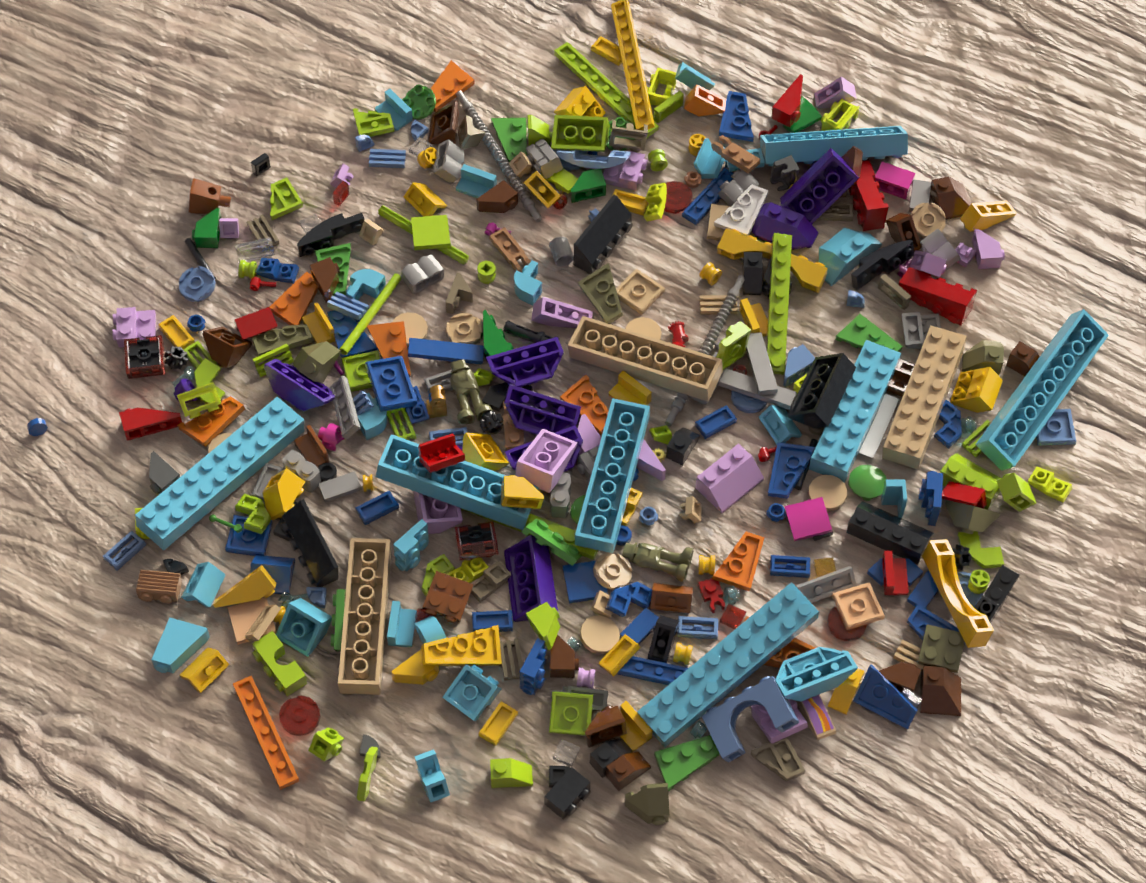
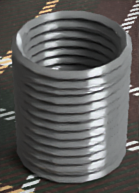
(561, 251)

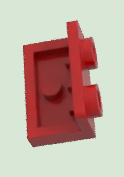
(440, 453)

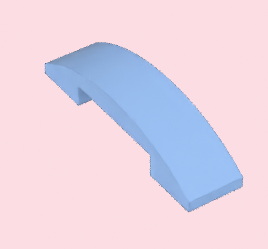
(594, 161)

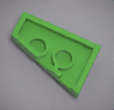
(511, 135)
(340, 255)
(861, 330)
(553, 539)
(337, 619)
(683, 759)

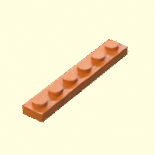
(266, 732)

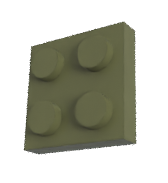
(941, 648)

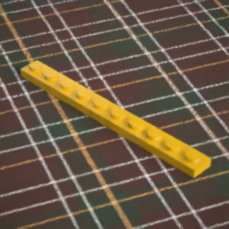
(632, 65)

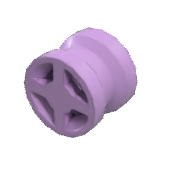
(586, 678)

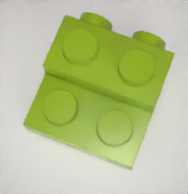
(734, 345)

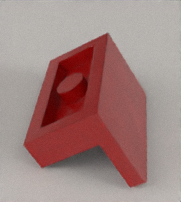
(255, 323)
(964, 494)
(894, 575)

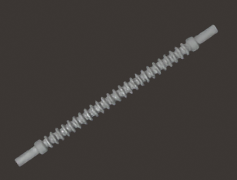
(498, 155)
(716, 328)

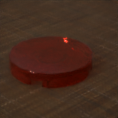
(678, 197)
(838, 628)
(299, 715)

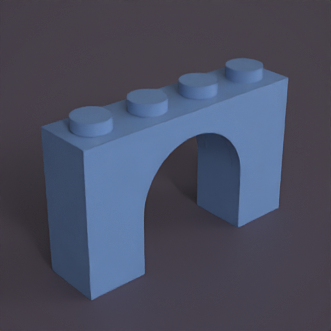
(722, 719)

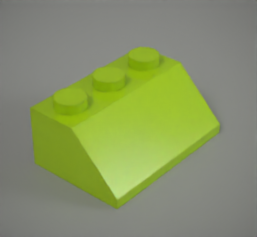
(580, 133)
(964, 471)

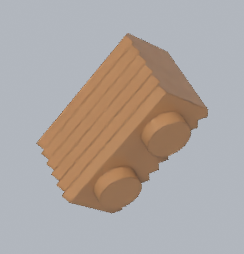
(159, 586)

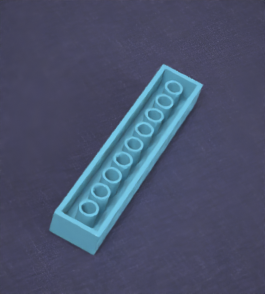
(1042, 390)
(219, 473)
(728, 664)

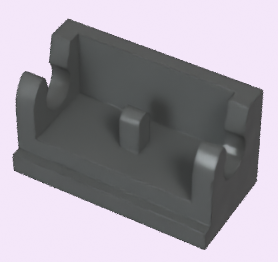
(784, 171)

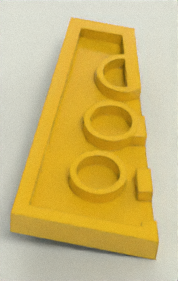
(476, 648)

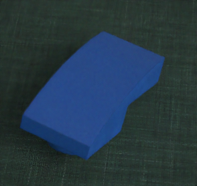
(277, 271)
(419, 412)

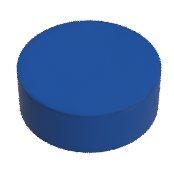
(37, 427)
(624, 536)

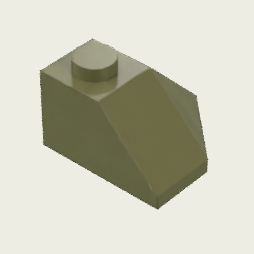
(984, 355)
(317, 360)
(970, 517)
(650, 803)

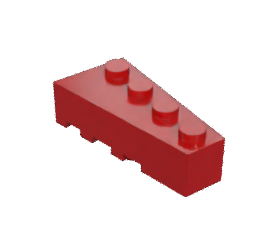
(869, 200)
(938, 295)

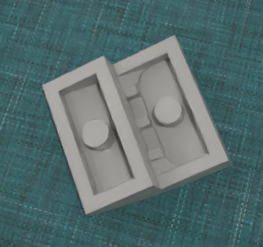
(917, 327)

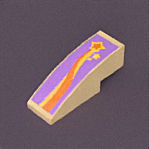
(817, 717)

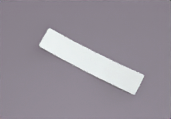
(879, 425)

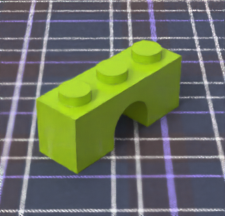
(287, 677)

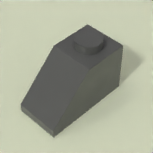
(161, 474)

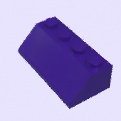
(819, 186)
(530, 577)

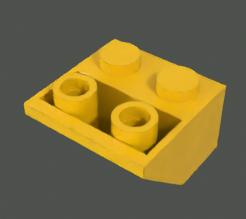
(580, 103)
(977, 390)
(281, 493)

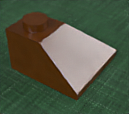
(950, 196)
(225, 346)
(940, 691)
(606, 726)

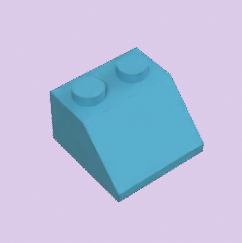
(303, 626)

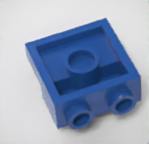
(931, 496)
(532, 670)

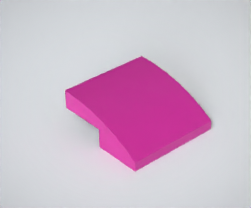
(808, 519)

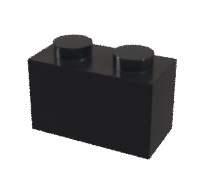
(567, 793)

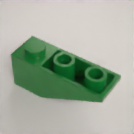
(493, 337)

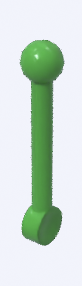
(238, 528)

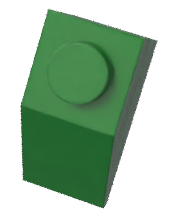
(588, 186)
(208, 230)

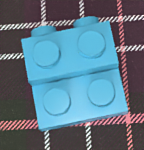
(408, 547)
(472, 691)

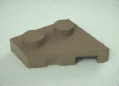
(780, 759)

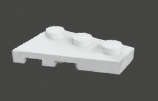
(744, 211)

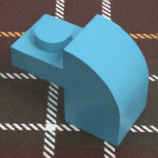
(366, 282)
(526, 286)
(373, 421)
(429, 630)
(431, 776)

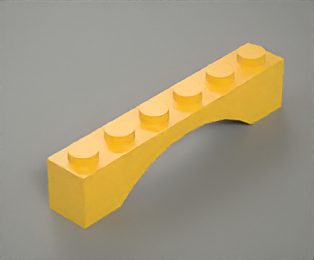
(809, 274)
(972, 624)

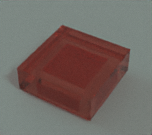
(341, 193)
(732, 616)

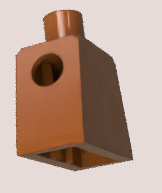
(206, 197)

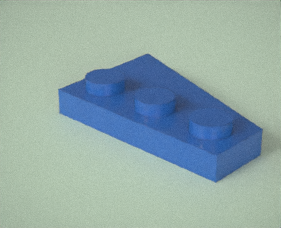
(736, 118)

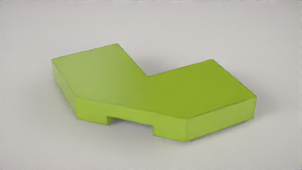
(206, 374)
(258, 518)
(985, 557)
(439, 564)
(365, 777)

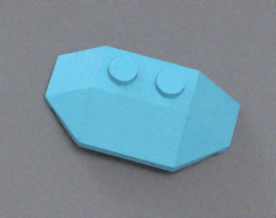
(844, 251)
(814, 673)

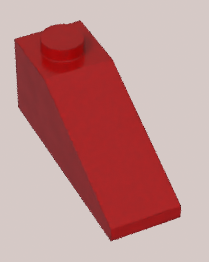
(787, 108)
(144, 422)

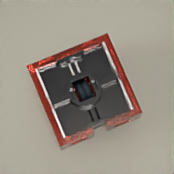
(144, 357)
(476, 541)

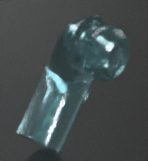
(188, 374)

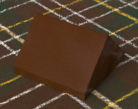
(444, 124)

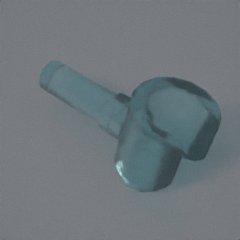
(287, 598)
(574, 643)

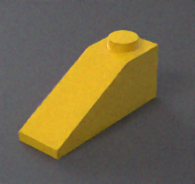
(986, 214)
(251, 588)

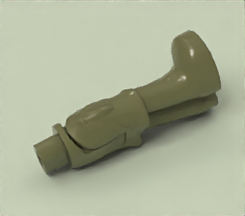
(465, 384)
(650, 557)

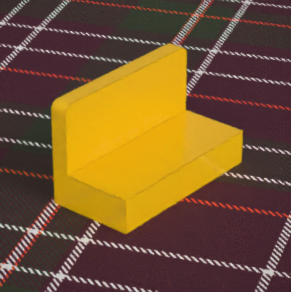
(423, 199)
(754, 317)
(319, 325)
(630, 390)
(205, 669)
(637, 729)

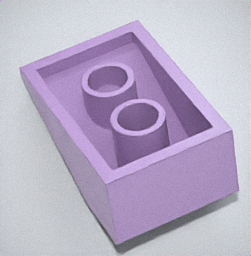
(545, 460)

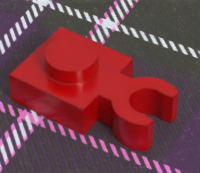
(712, 592)

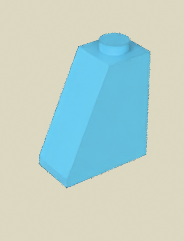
(178, 644)

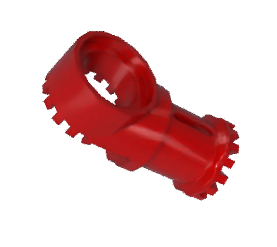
(678, 333)

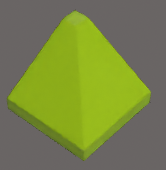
(483, 377)
(661, 434)

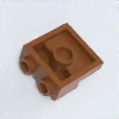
(447, 597)

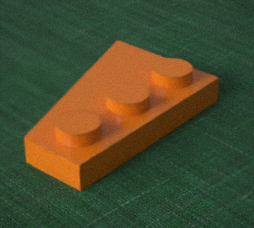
(449, 83)
(295, 300)
(391, 340)
(586, 396)
(211, 424)
(741, 563)

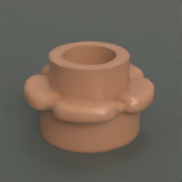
(693, 183)

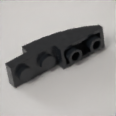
(328, 230)
(883, 259)
(997, 592)

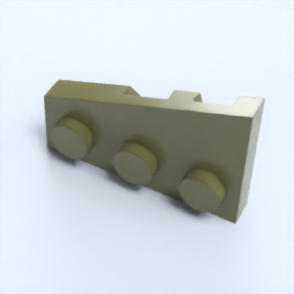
(602, 293)
(291, 335)

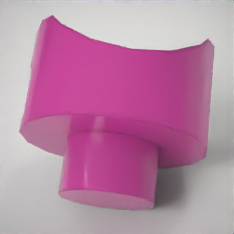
(330, 436)

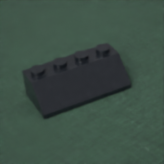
(602, 236)
(822, 390)
(889, 532)
(310, 545)

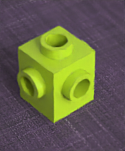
(326, 744)

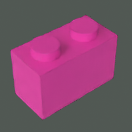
(894, 180)

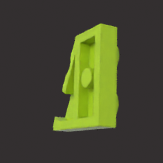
(373, 123)
(283, 199)

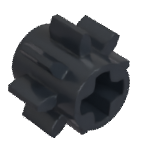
(176, 357)
(491, 422)
(962, 556)

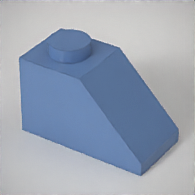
(797, 365)

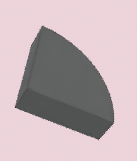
(367, 742)

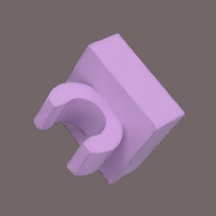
(340, 175)
(229, 228)
(966, 254)

